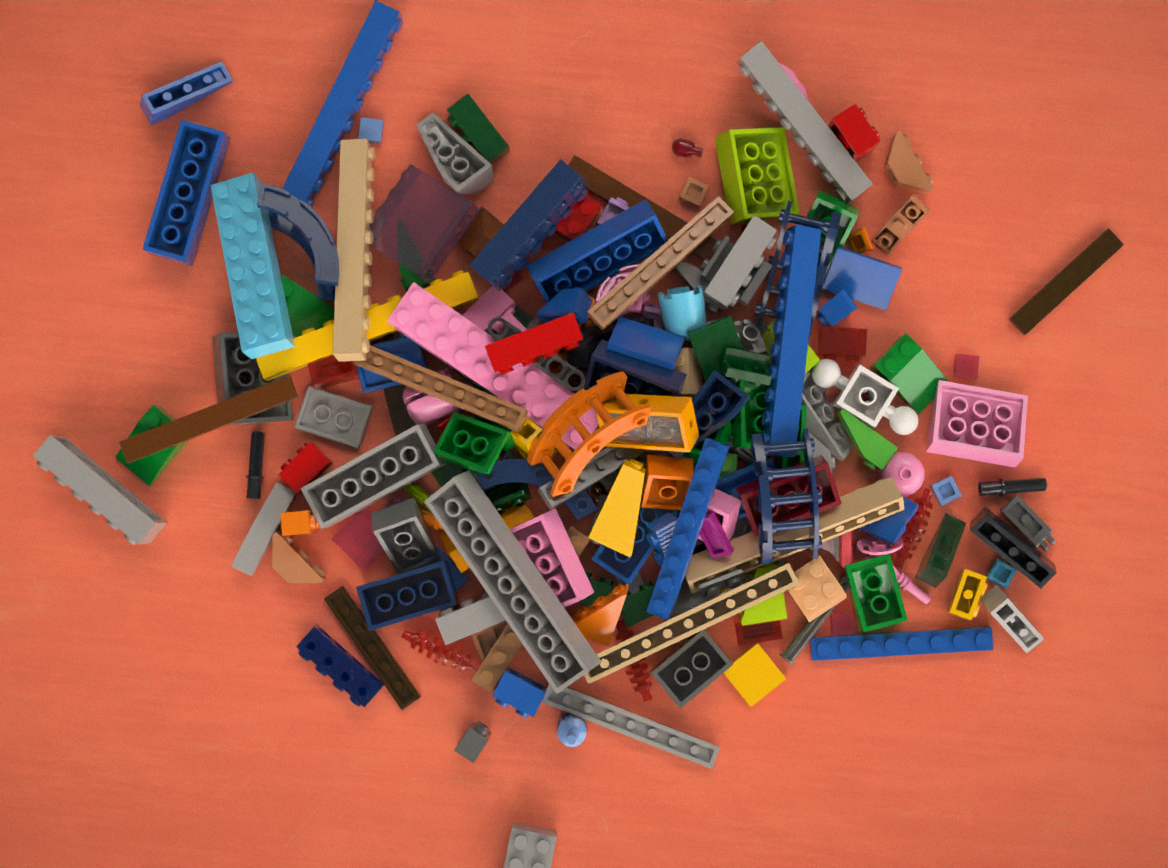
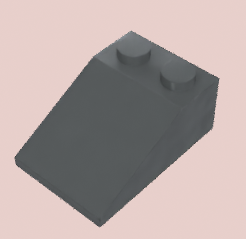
(404, 536)

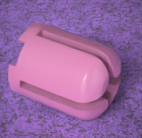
(425, 408)

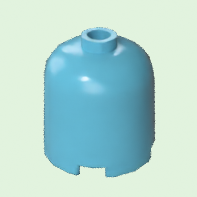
(682, 310)

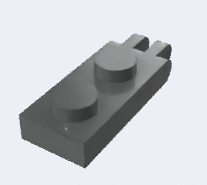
(1028, 523)

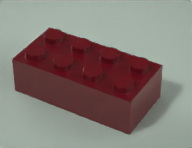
(789, 486)

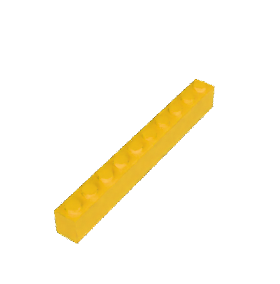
(318, 344)

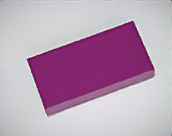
(715, 537)

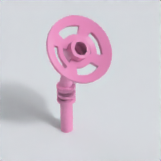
(878, 548)

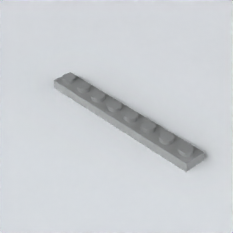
(633, 725)

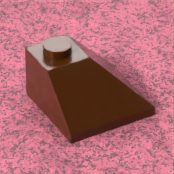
(479, 232)

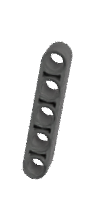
(542, 364)

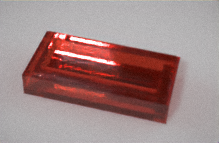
(758, 632)

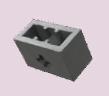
(473, 741)

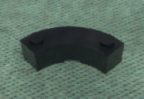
(592, 335)

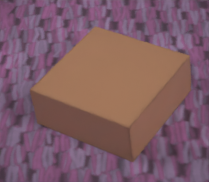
(694, 192)

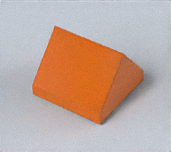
(860, 241)

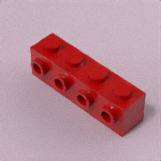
(534, 342)

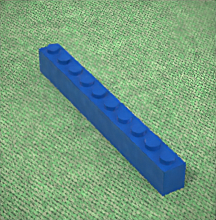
(343, 102)
(791, 336)

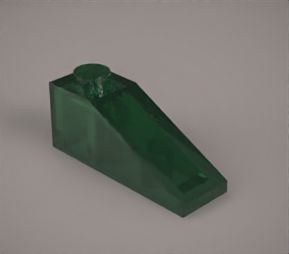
(941, 551)

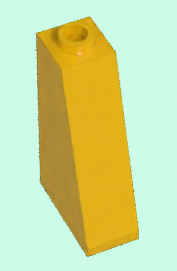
(620, 512)

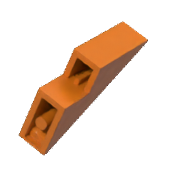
(600, 619)

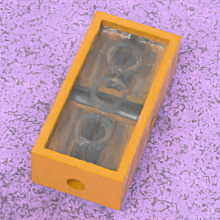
(668, 428)

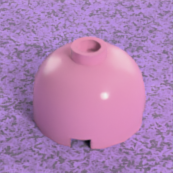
(906, 472)

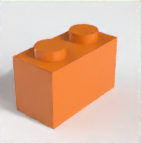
(298, 523)

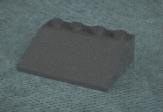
(239, 374)

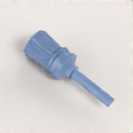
(571, 730)

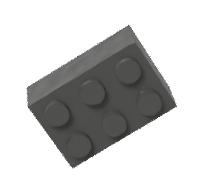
(691, 668)

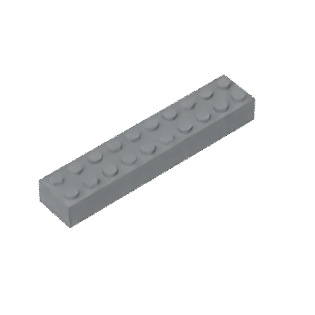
(512, 581)

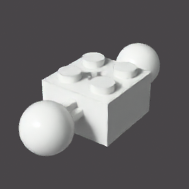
(880, 392)

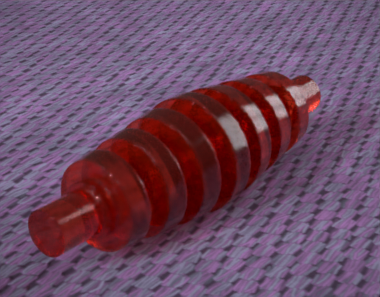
(913, 528)
(440, 651)
(636, 668)

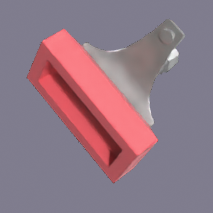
(842, 547)

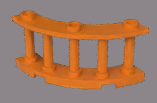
(569, 414)

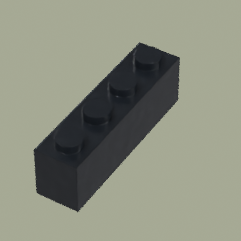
(1013, 547)

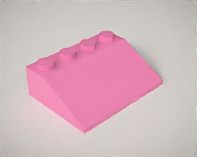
(978, 424)
(554, 557)

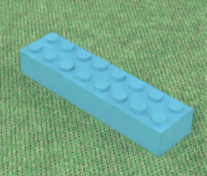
(252, 267)

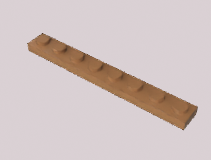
(660, 263)
(444, 388)
(508, 642)

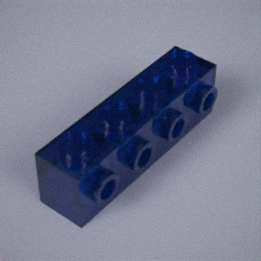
(340, 666)

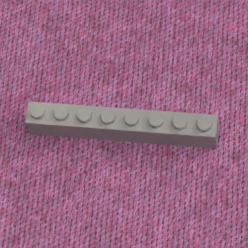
(803, 122)

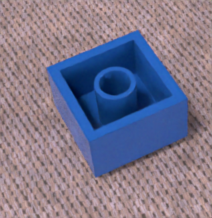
(519, 693)

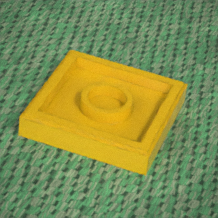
(754, 675)

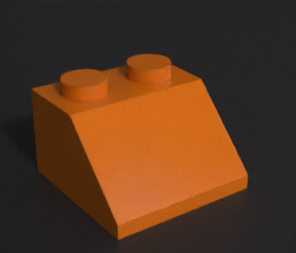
(666, 482)

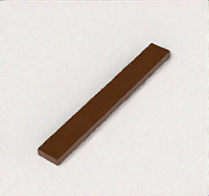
(607, 187)
(208, 419)

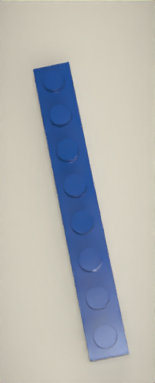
(687, 528)
(901, 643)

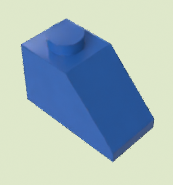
(565, 303)
(835, 309)

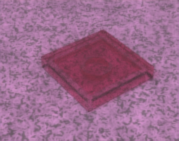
(359, 540)

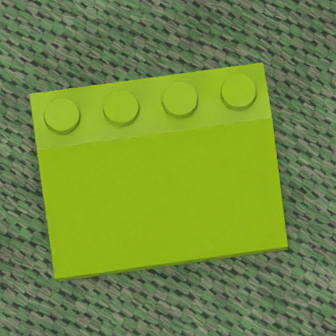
(756, 173)

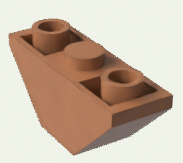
(905, 166)
(900, 224)
(293, 563)

